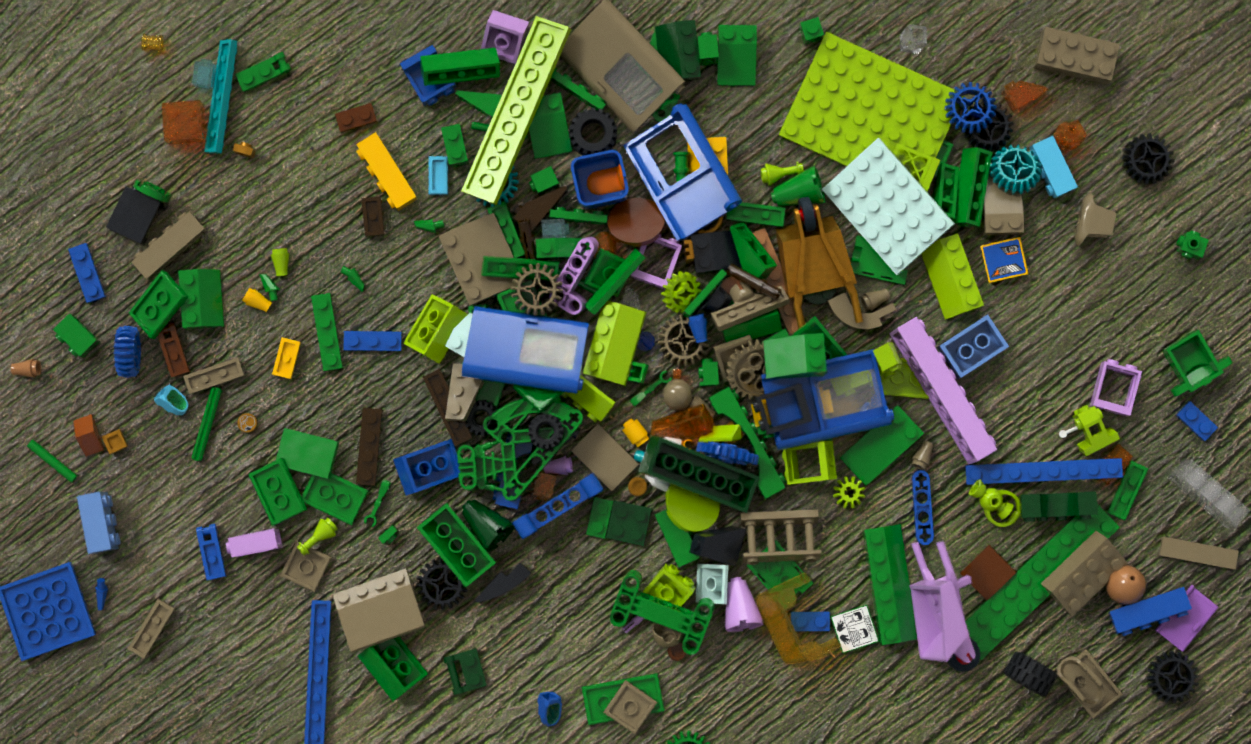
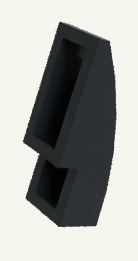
(504, 583)

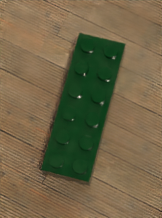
(698, 474)

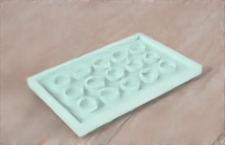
(888, 206)

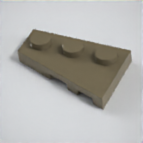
(461, 395)

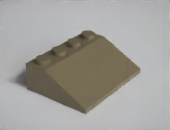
(465, 251)
(379, 610)

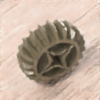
(520, 288)
(666, 342)

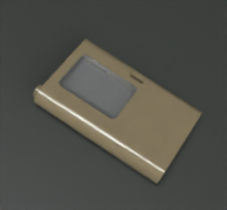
(624, 63)

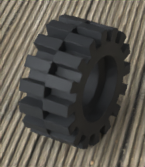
(537, 423)
(473, 425)

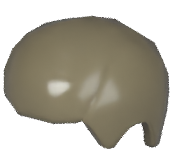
(677, 394)
(666, 636)

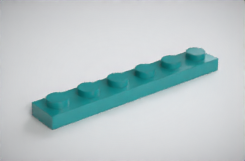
(220, 96)

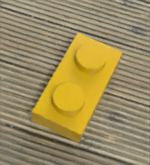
(286, 358)

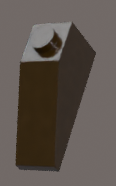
(539, 208)

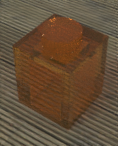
(544, 486)

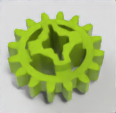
(680, 291)

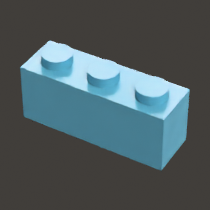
(1054, 168)

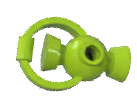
(992, 500)

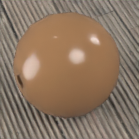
(1126, 585)

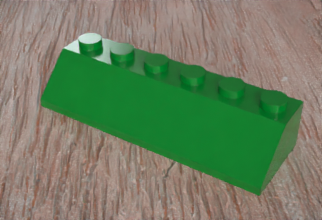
(890, 584)

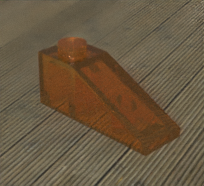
(686, 423)

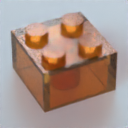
(184, 122)

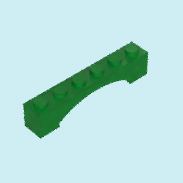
(726, 404)

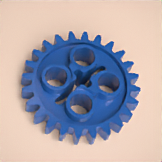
(727, 453)

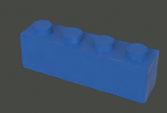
(1150, 610)

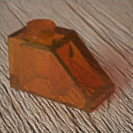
(1022, 93)

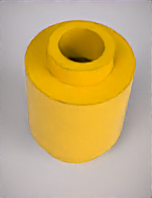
(635, 432)

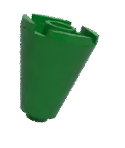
(802, 185)

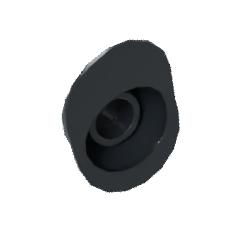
(716, 301)

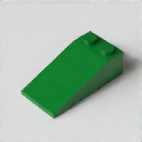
(881, 446)

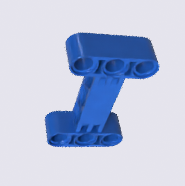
(528, 523)

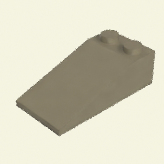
(1002, 211)

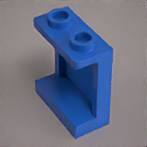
(429, 93)

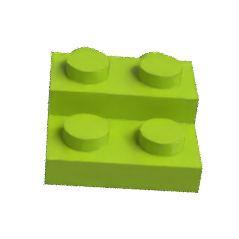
(670, 585)

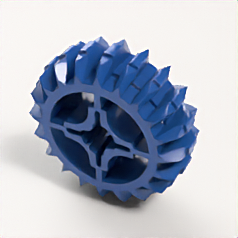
(976, 112)
(127, 351)

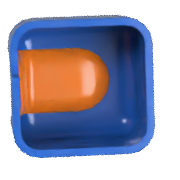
(599, 179)

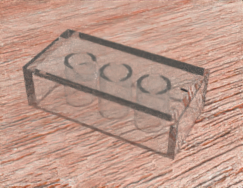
(1208, 494)

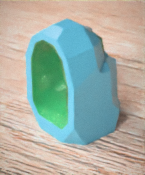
(172, 400)

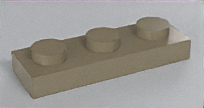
(214, 375)
(151, 628)

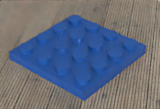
(46, 611)

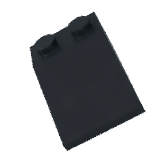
(714, 252)

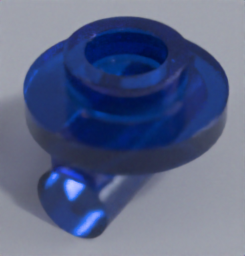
(646, 341)

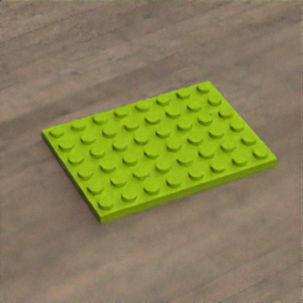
(861, 97)

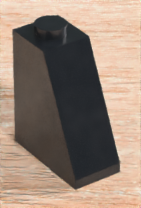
(719, 544)

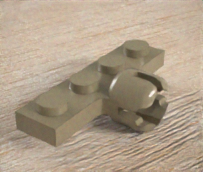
(746, 306)

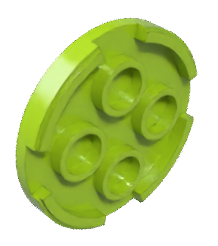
(689, 510)

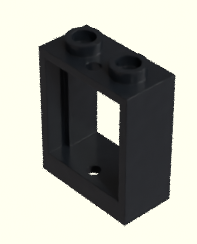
(801, 404)

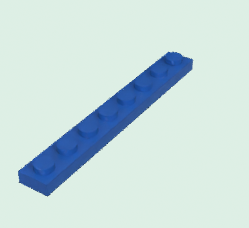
(1044, 471)
(318, 672)

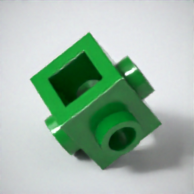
(1197, 247)

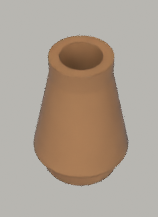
(27, 368)

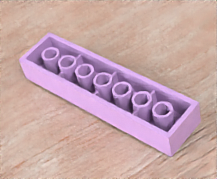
(943, 390)

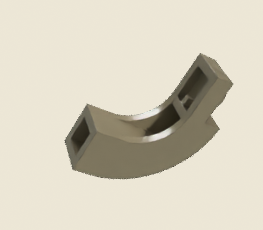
(843, 312)

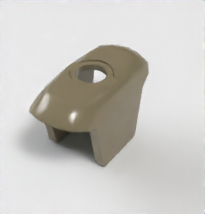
(1093, 221)
(1092, 692)

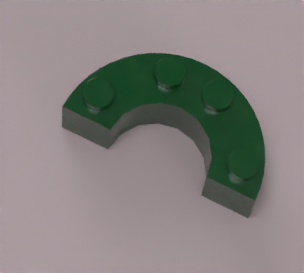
(1058, 506)

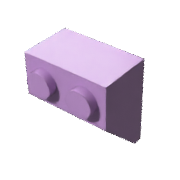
(505, 34)

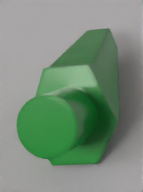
(429, 225)
(353, 277)
(269, 286)

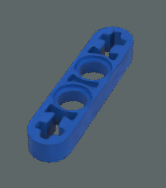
(925, 507)

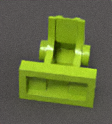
(1087, 417)

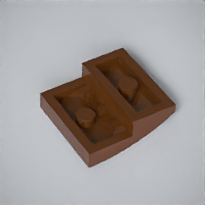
(988, 572)

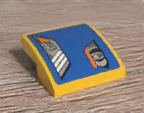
(1004, 260)

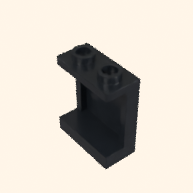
(134, 215)

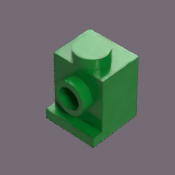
(708, 373)

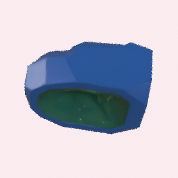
(549, 708)

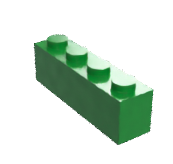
(460, 66)
(972, 186)

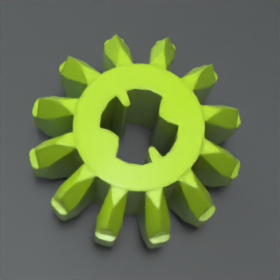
(852, 486)

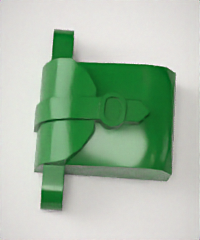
(1193, 362)

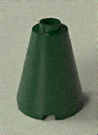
(487, 524)

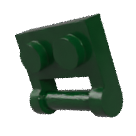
(471, 670)

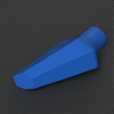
(101, 592)

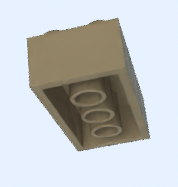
(1076, 55)
(1083, 573)

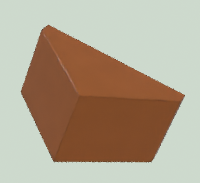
(88, 435)

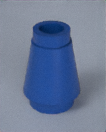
(698, 326)

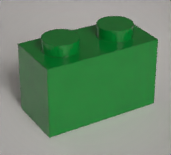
(707, 49)
(455, 145)
(76, 336)

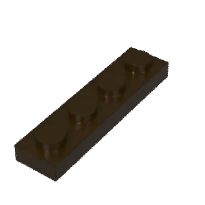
(439, 391)
(369, 446)

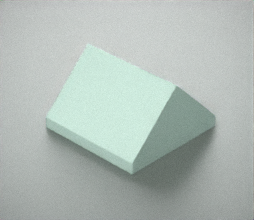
(712, 582)

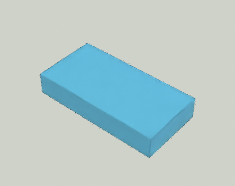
(438, 175)

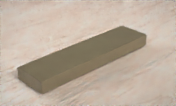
(1198, 553)

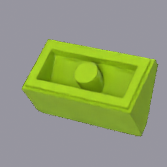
(723, 434)

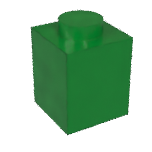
(811, 30)
(543, 181)

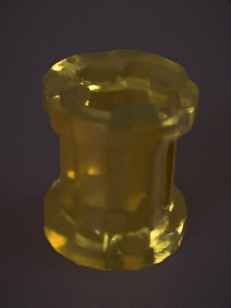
(152, 42)

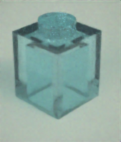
(204, 74)
(555, 228)

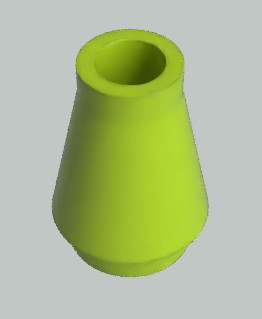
(280, 260)

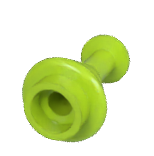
(772, 173)
(324, 530)

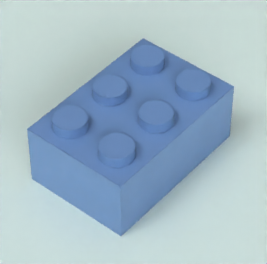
(973, 347)
(98, 522)

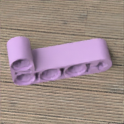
(576, 273)

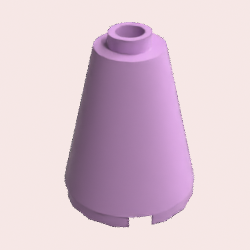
(741, 607)

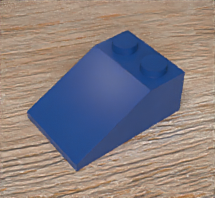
(427, 467)

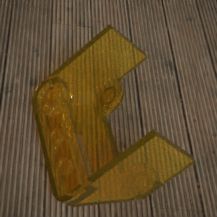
(772, 607)

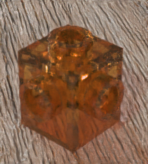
(1069, 135)

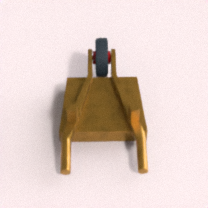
(814, 258)

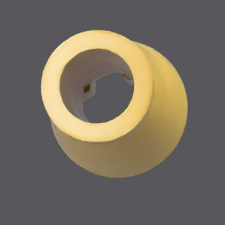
(256, 300)

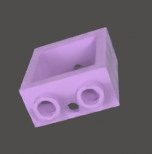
(653, 280)
(1112, 407)
(254, 543)

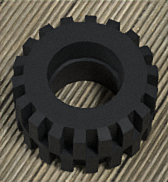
(588, 117)
(1030, 674)

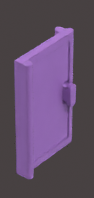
(1184, 629)

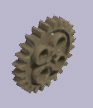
(743, 363)

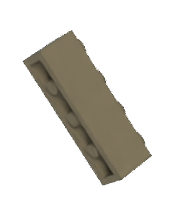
(169, 245)

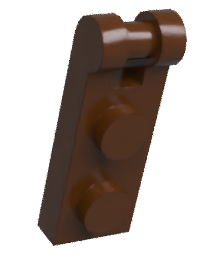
(173, 351)

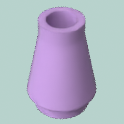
(560, 466)

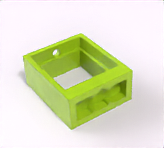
(826, 460)

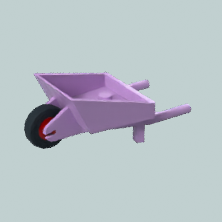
(940, 615)

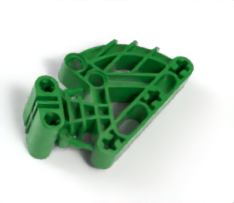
(482, 466)

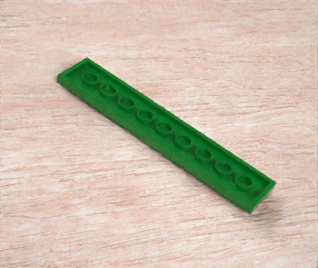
(1024, 589)

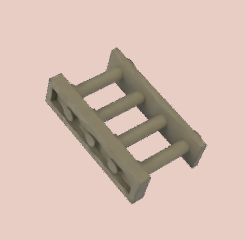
(788, 519)

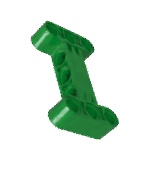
(662, 612)

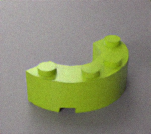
(887, 360)

